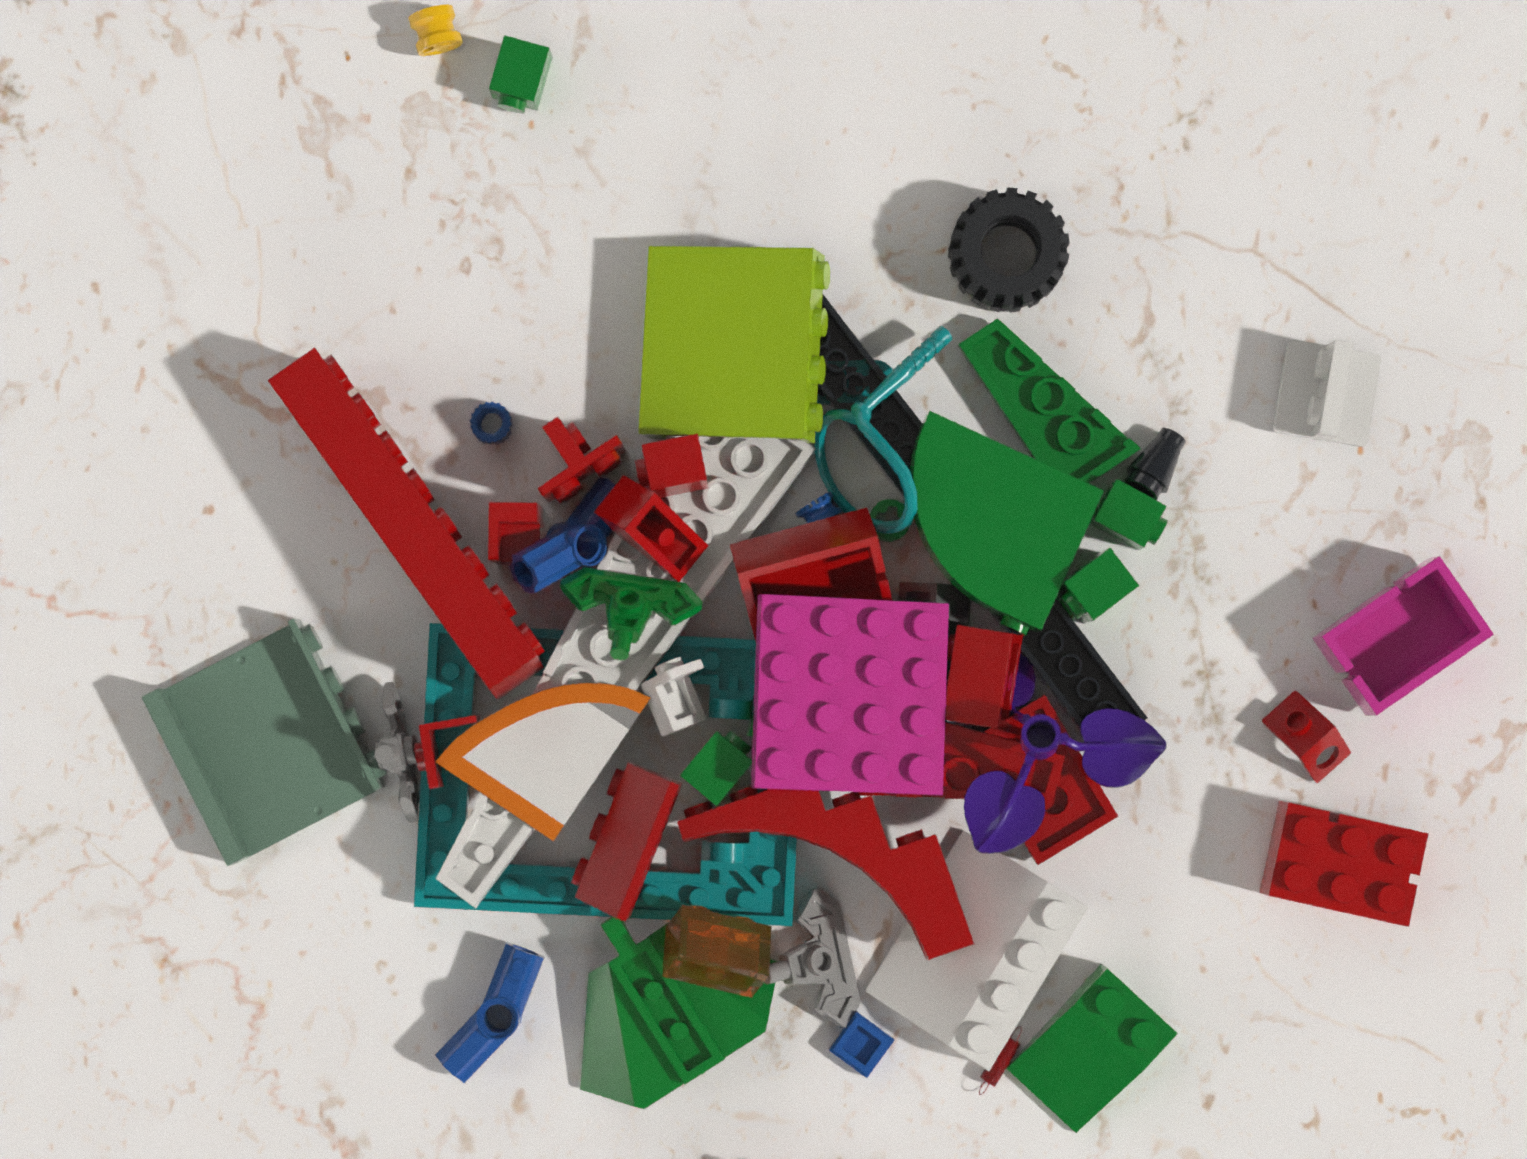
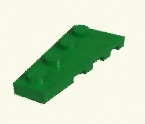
(1043, 407)

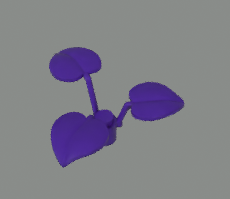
(1115, 754)

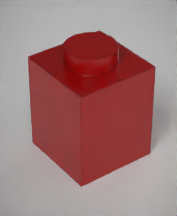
(672, 466)

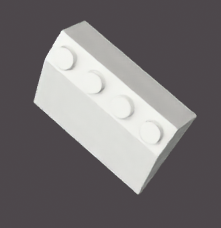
(982, 990)

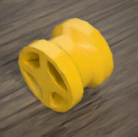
(435, 30)

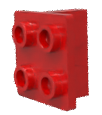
(572, 449)

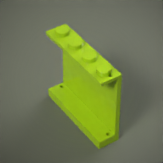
(733, 342)

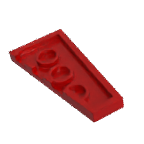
(975, 752)

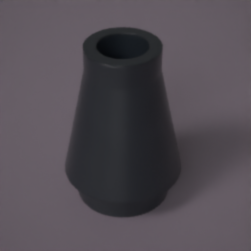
(1155, 465)

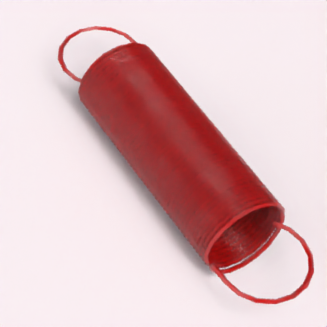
(1001, 1063)

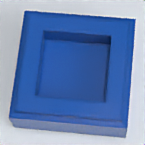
(861, 1044)

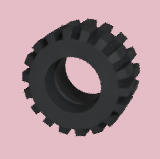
(1016, 211)

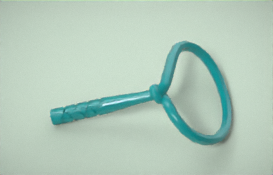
(861, 415)

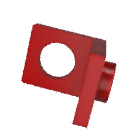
(1306, 734)
(427, 751)

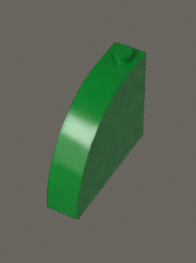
(997, 520)

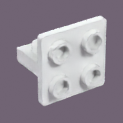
(1327, 392)

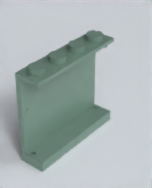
(265, 742)

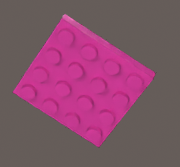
(849, 695)

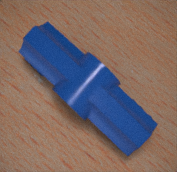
(566, 544)
(477, 1037)

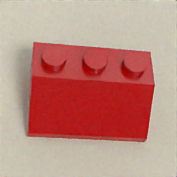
(626, 840)

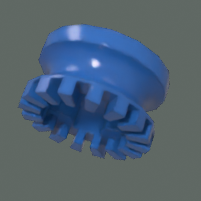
(819, 511)

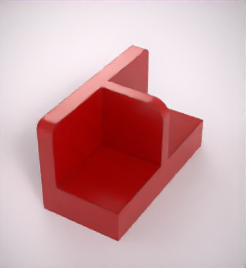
(512, 528)

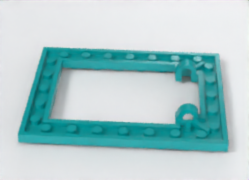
(733, 877)

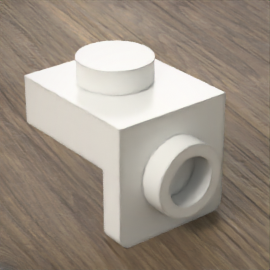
(673, 696)

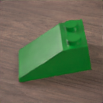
(1091, 1049)

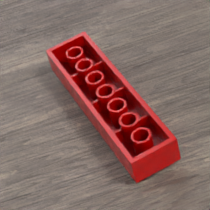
(401, 515)

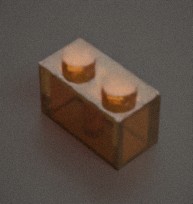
(717, 950)

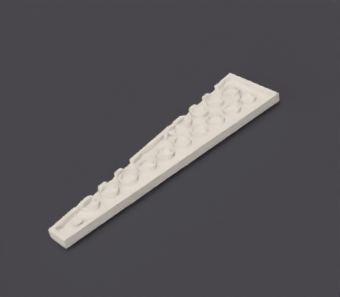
(743, 487)

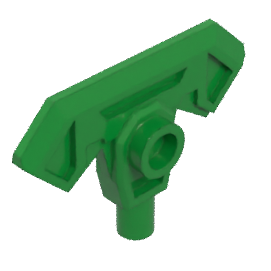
(629, 602)

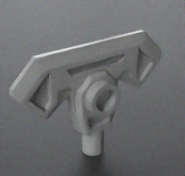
(397, 753)
(822, 959)

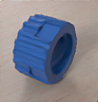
(478, 416)

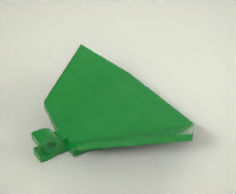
(657, 1031)

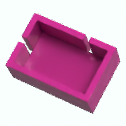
(1403, 636)

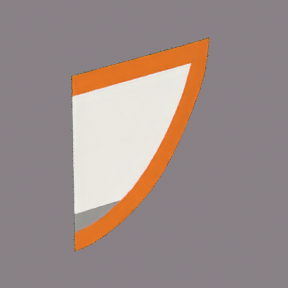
(545, 750)

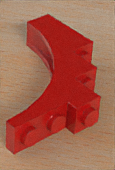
(910, 874)

